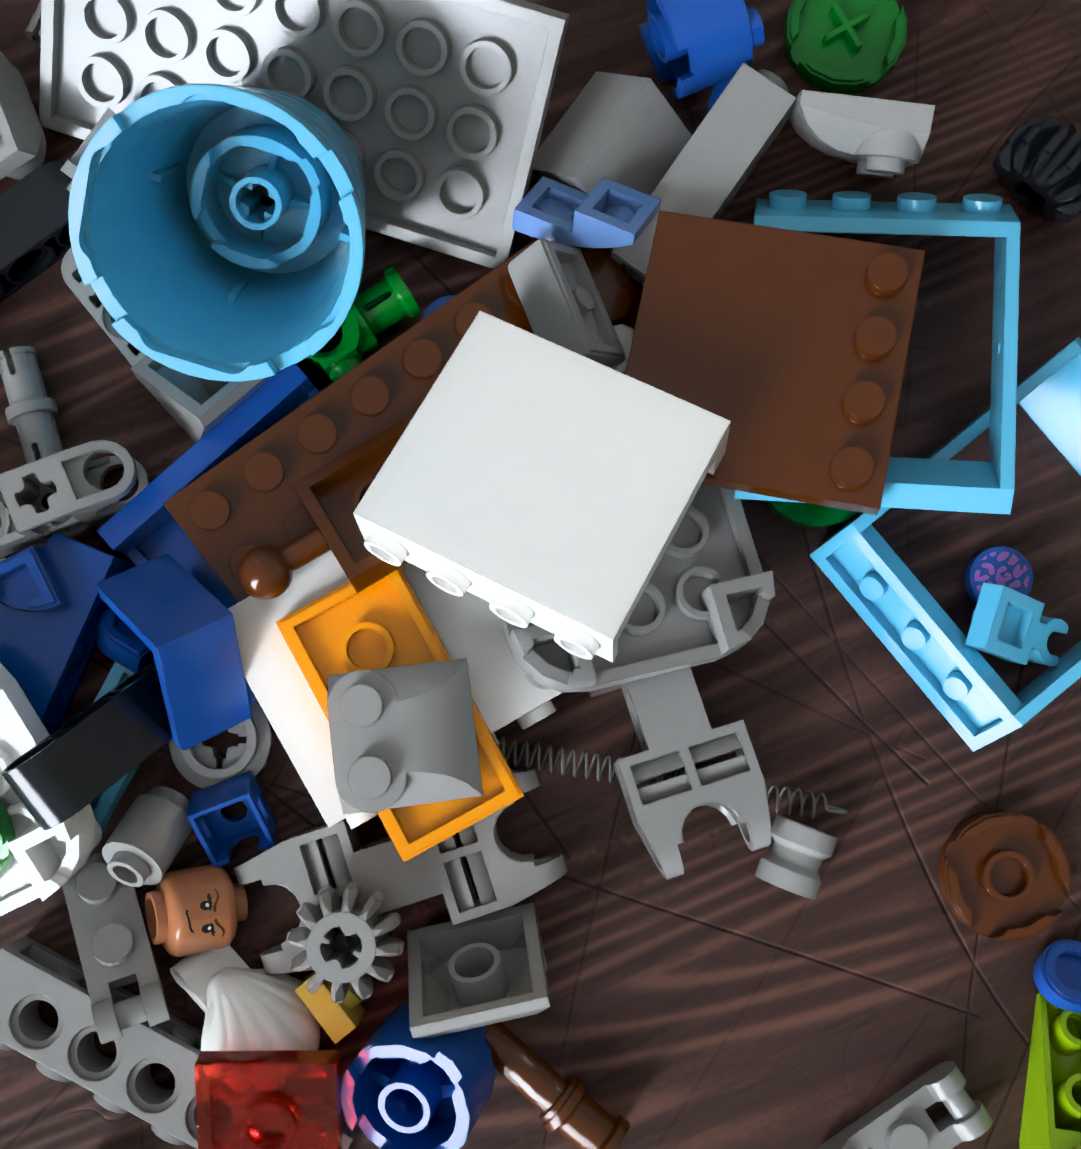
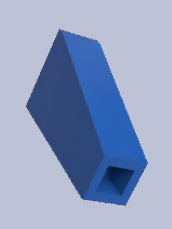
(54, 648)

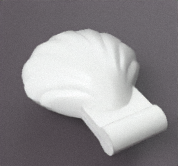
(246, 1005)

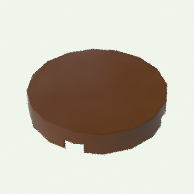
(1004, 875)

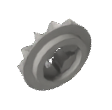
(203, 766)

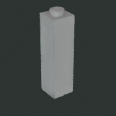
(716, 157)

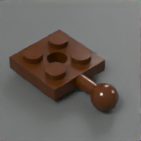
(331, 499)

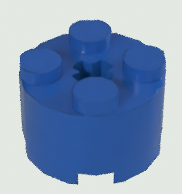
(699, 41)
(418, 1089)

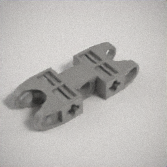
(71, 491)
(676, 738)
(337, 858)

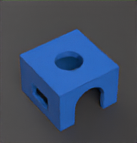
(226, 832)

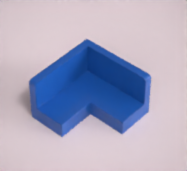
(190, 643)

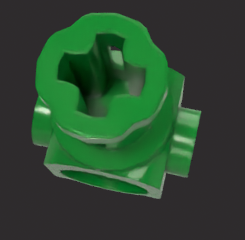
(369, 316)

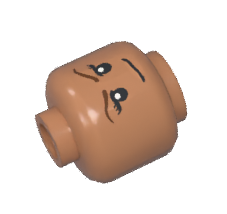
(195, 910)

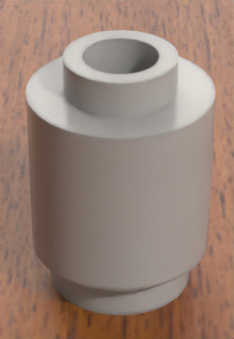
(148, 837)

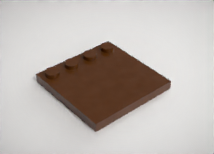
(789, 343)

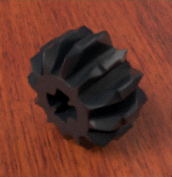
(1043, 167)

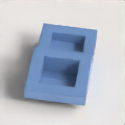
(602, 219)

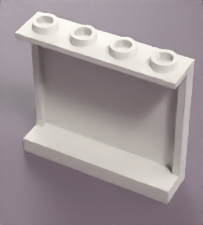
(541, 484)
(274, 676)

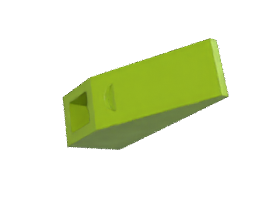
(1053, 1080)

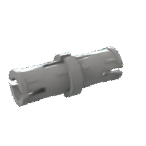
(29, 404)

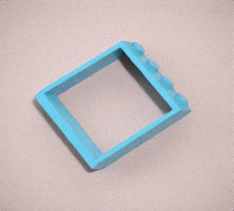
(920, 481)
(913, 622)

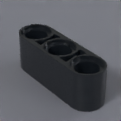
(33, 226)
(92, 750)

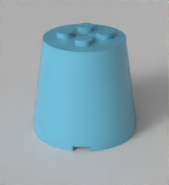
(189, 249)

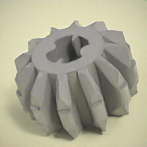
(338, 964)

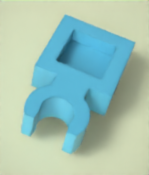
(1012, 626)

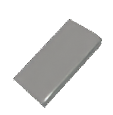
(564, 301)

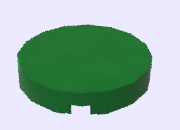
(844, 42)

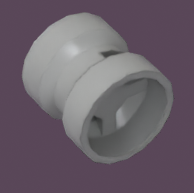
(796, 857)

